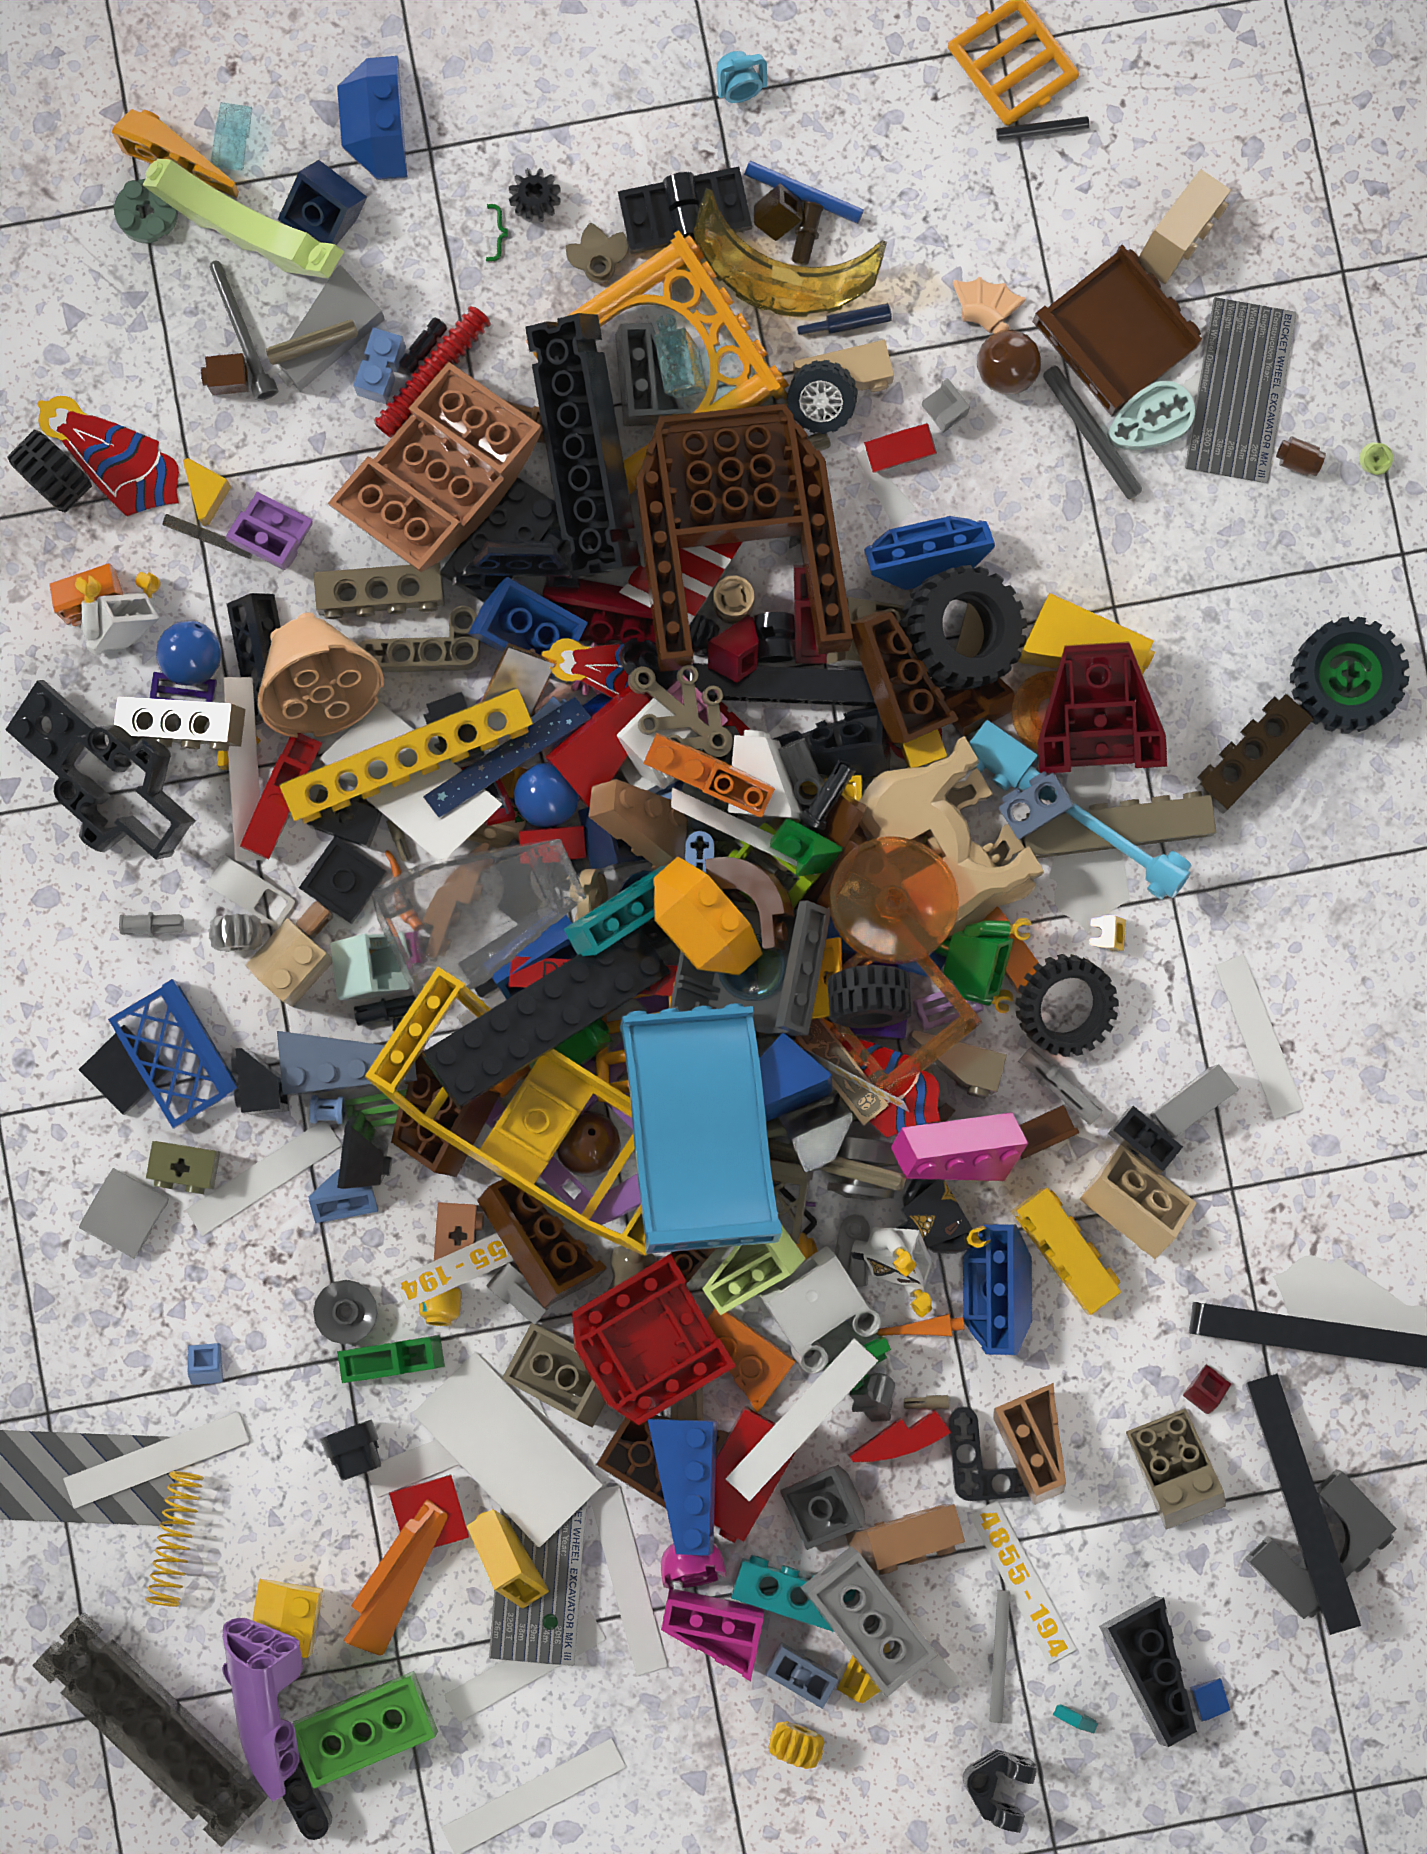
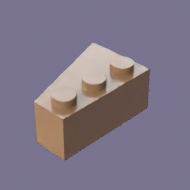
(1033, 1441)
(908, 1538)

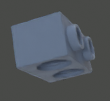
(1039, 812)

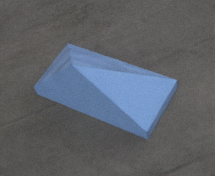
(335, 1203)

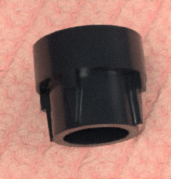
(353, 1450)

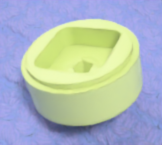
(1376, 458)

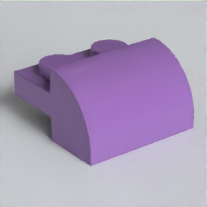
(269, 531)

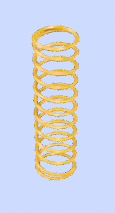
(173, 1601)

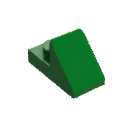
(809, 849)

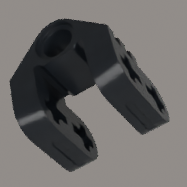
(1013, 1766)

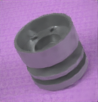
(867, 1152)

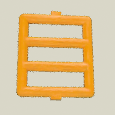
(992, 93)

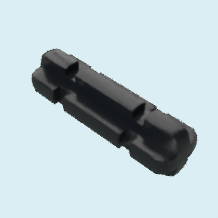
(423, 345)

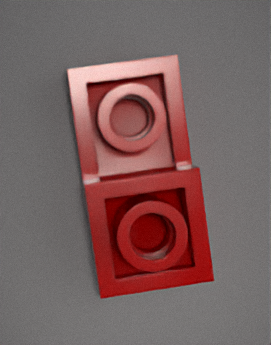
(900, 447)
(571, 837)

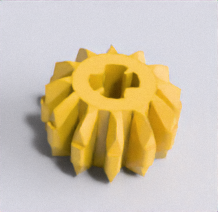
(796, 1745)

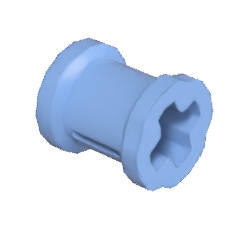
(327, 1109)

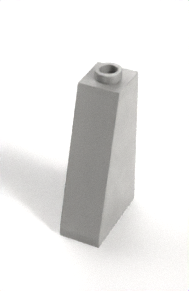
(337, 302)

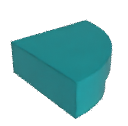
(1076, 1720)

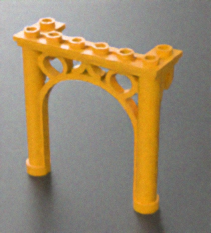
(668, 267)

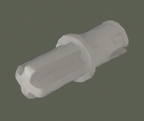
(151, 924)

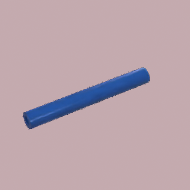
(804, 191)

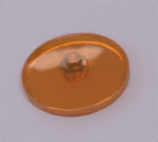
(893, 900)

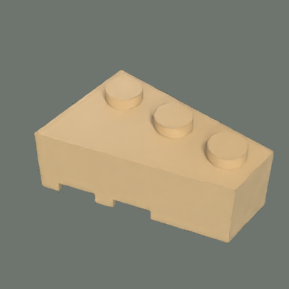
(1183, 225)

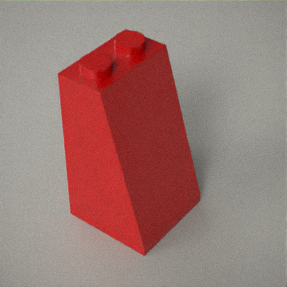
(732, 1510)

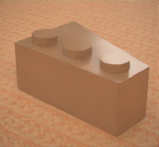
(640, 820)

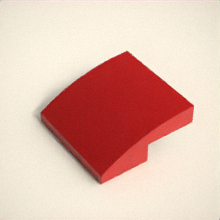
(442, 1493)

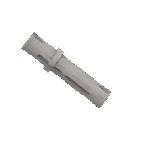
(1061, 1086)

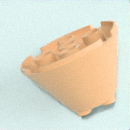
(316, 679)

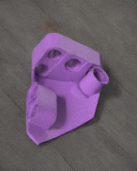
(258, 1668)

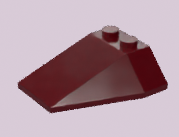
(1100, 712)

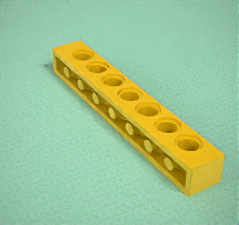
(298, 789)

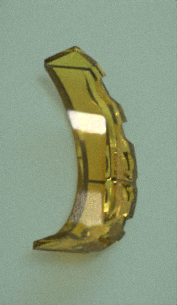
(775, 284)

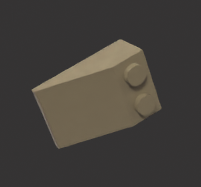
(967, 1065)
(555, 1375)

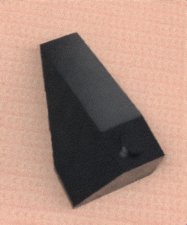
(855, 739)

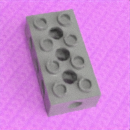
(891, 1622)

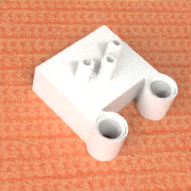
(814, 1303)

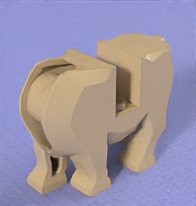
(929, 804)

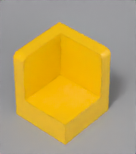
(923, 750)

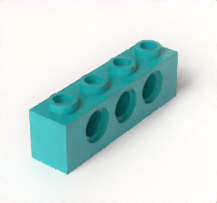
(614, 917)
(747, 1590)

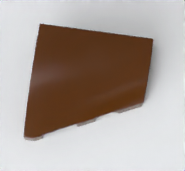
(979, 704)

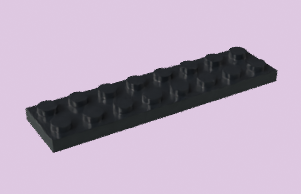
(543, 1016)

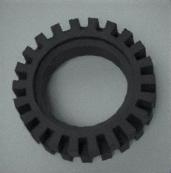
(1095, 1024)

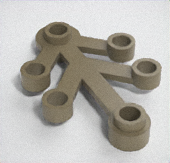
(685, 714)

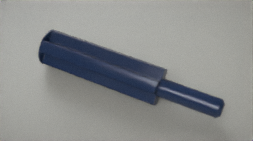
(850, 320)

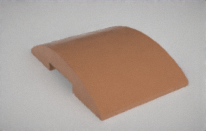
(439, 470)

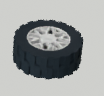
(822, 396)

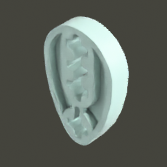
(1148, 400)

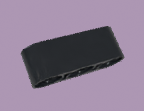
(304, 1808)

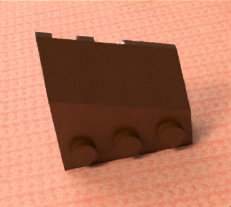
(464, 1122)
(633, 1459)

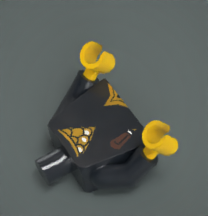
(938, 1217)

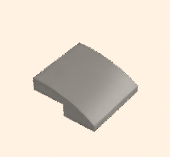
(123, 1213)

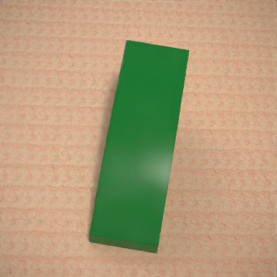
(391, 1359)

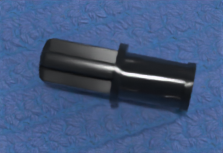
(383, 1010)

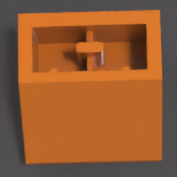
(68, 599)

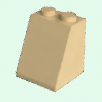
(289, 963)

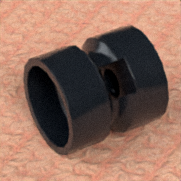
(774, 637)

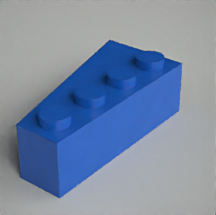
(687, 1476)

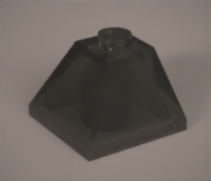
(817, 1130)

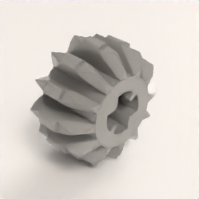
(236, 932)

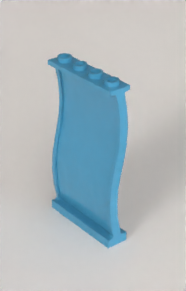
(699, 1129)

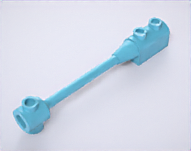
(1016, 765)

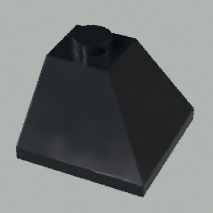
(363, 1154)

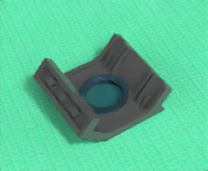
(777, 984)

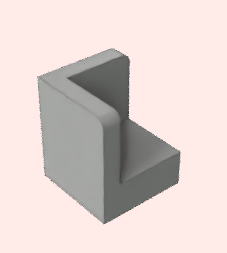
(946, 406)

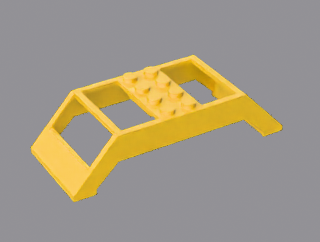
(531, 1123)

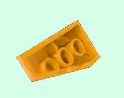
(149, 138)

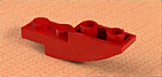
(272, 807)

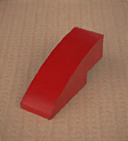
(901, 1440)

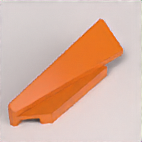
(394, 1581)

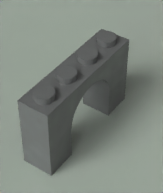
(1364, 1532)

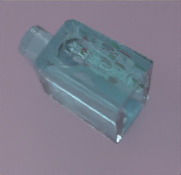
(682, 369)

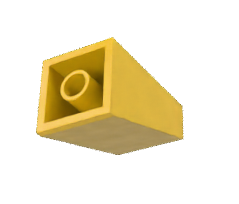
(1069, 624)

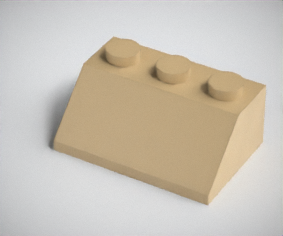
(1138, 1202)

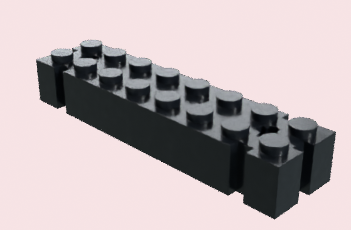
(583, 445)

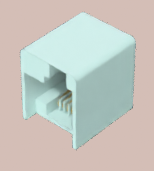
(365, 967)

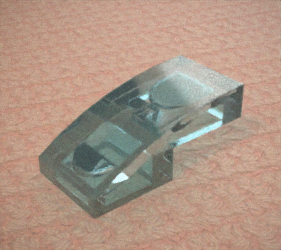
(231, 136)

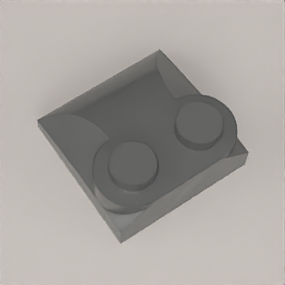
(824, 1506)

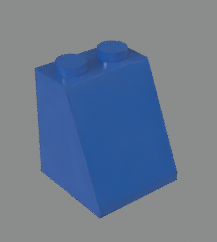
(791, 1078)

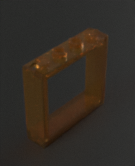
(926, 1054)

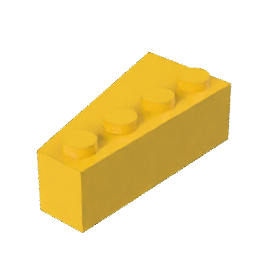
(1066, 1250)

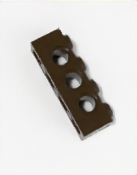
(1291, 720)

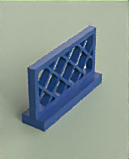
(199, 1040)

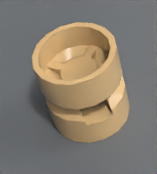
(733, 599)

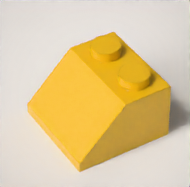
(290, 1610)

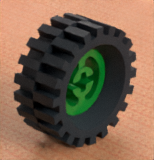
(1382, 681)

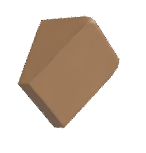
(314, 919)

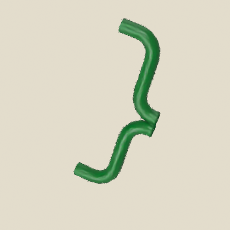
(500, 227)

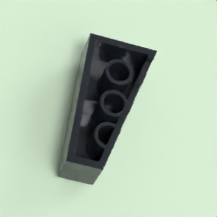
(1149, 1663)

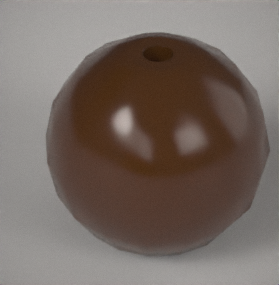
(1008, 362)
(590, 1145)

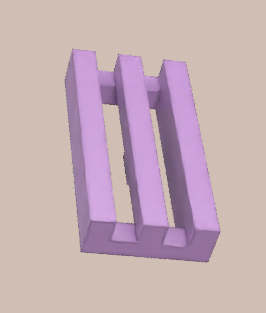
(924, 1014)

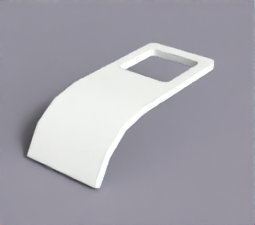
(245, 889)

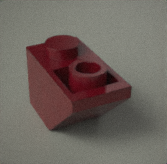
(734, 650)

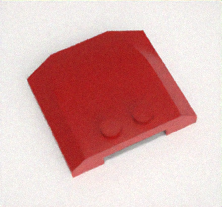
(648, 1342)

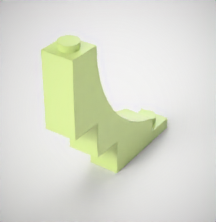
(209, 208)

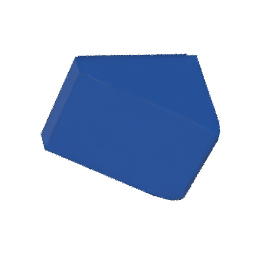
(1210, 1699)

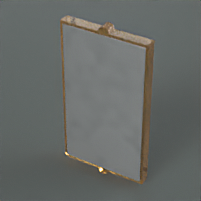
(519, 670)

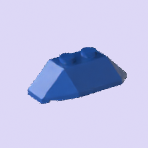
(374, 117)
(927, 548)
(998, 1290)

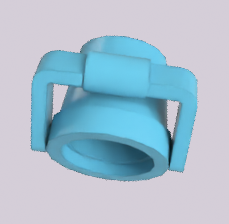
(738, 78)

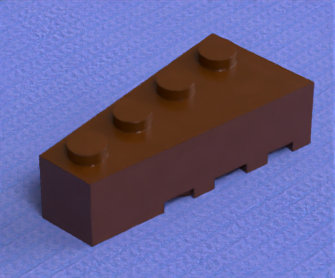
(898, 679)
(539, 1243)

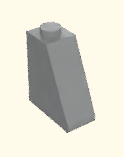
(1194, 1101)

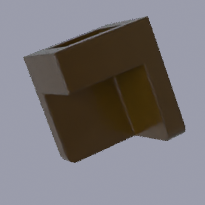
(778, 212)

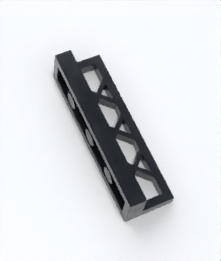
(258, 625)

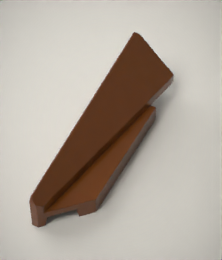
(840, 829)

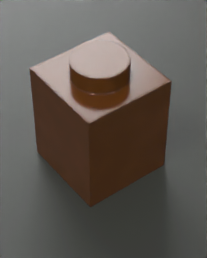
(225, 374)

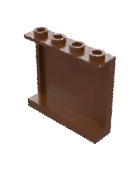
(1118, 330)

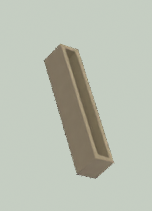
(1139, 823)

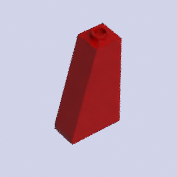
(593, 750)

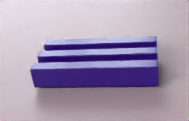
(209, 695)

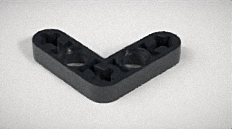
(982, 1477)

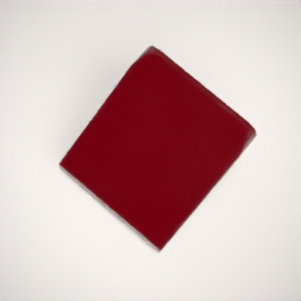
(1207, 1389)

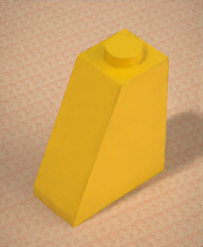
(506, 1559)

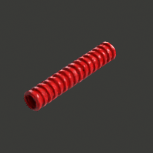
(449, 351)

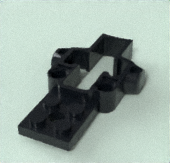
(62, 747)

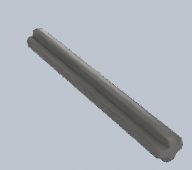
(1092, 432)

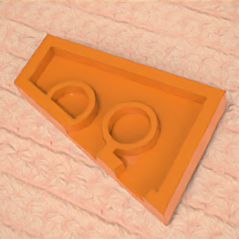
(757, 1360)

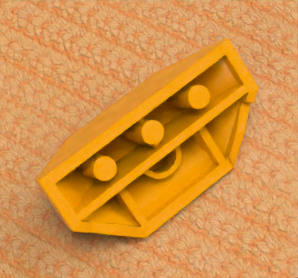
(703, 920)

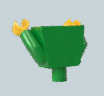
(979, 960)

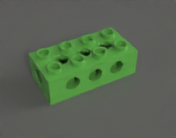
(358, 1751)

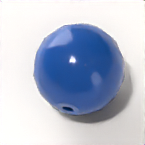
(188, 653)
(545, 796)

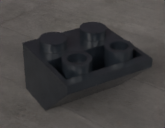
(258, 1085)

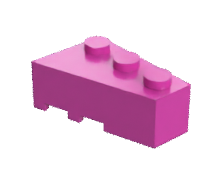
(715, 1626)

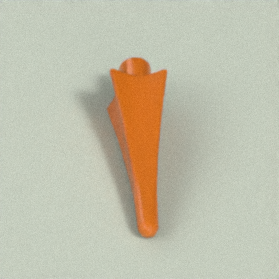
(937, 1326)

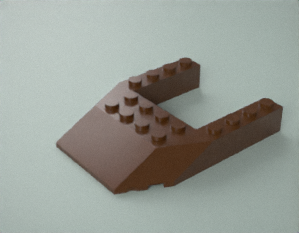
(733, 482)

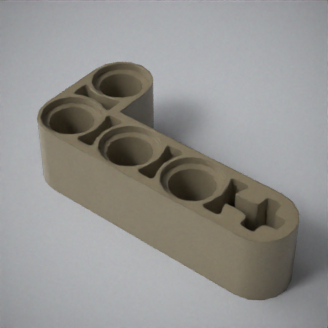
(419, 646)

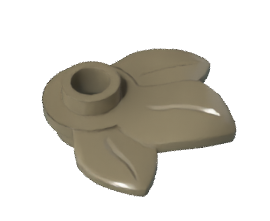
(595, 250)

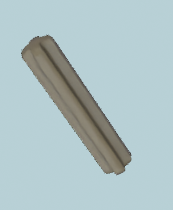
(312, 342)

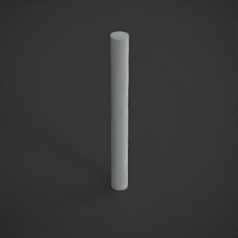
(999, 1656)

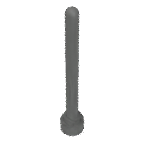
(263, 385)

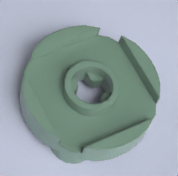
(129, 218)

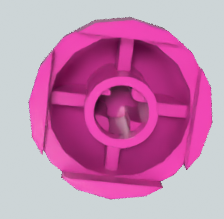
(691, 1569)

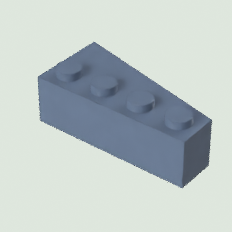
(326, 1063)

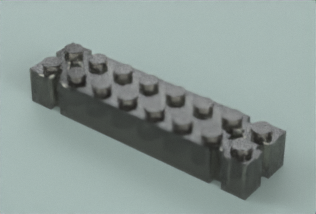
(151, 1728)

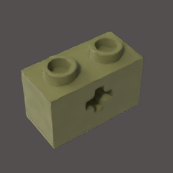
(163, 1163)

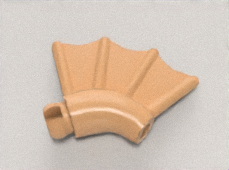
(987, 303)

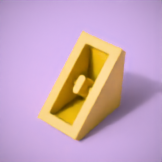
(206, 489)

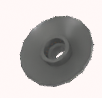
(329, 1317)

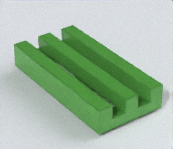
(382, 1109)

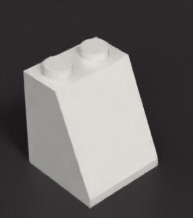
(761, 759)

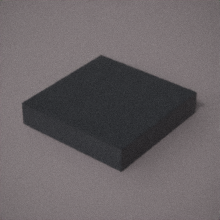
(343, 880)
(116, 1075)

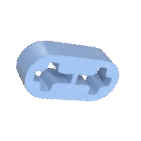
(691, 853)

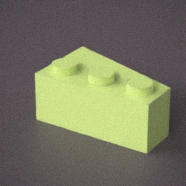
(751, 1271)

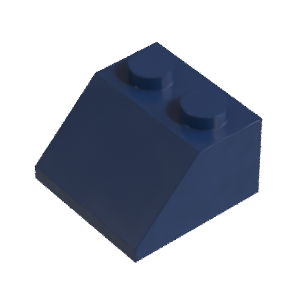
(322, 204)
(605, 850)

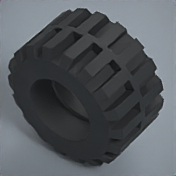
(49, 471)
(869, 996)

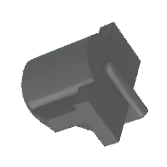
(874, 1397)

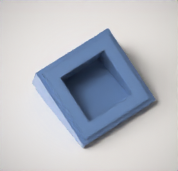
(205, 1364)

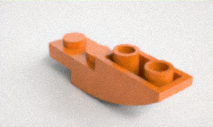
(709, 775)

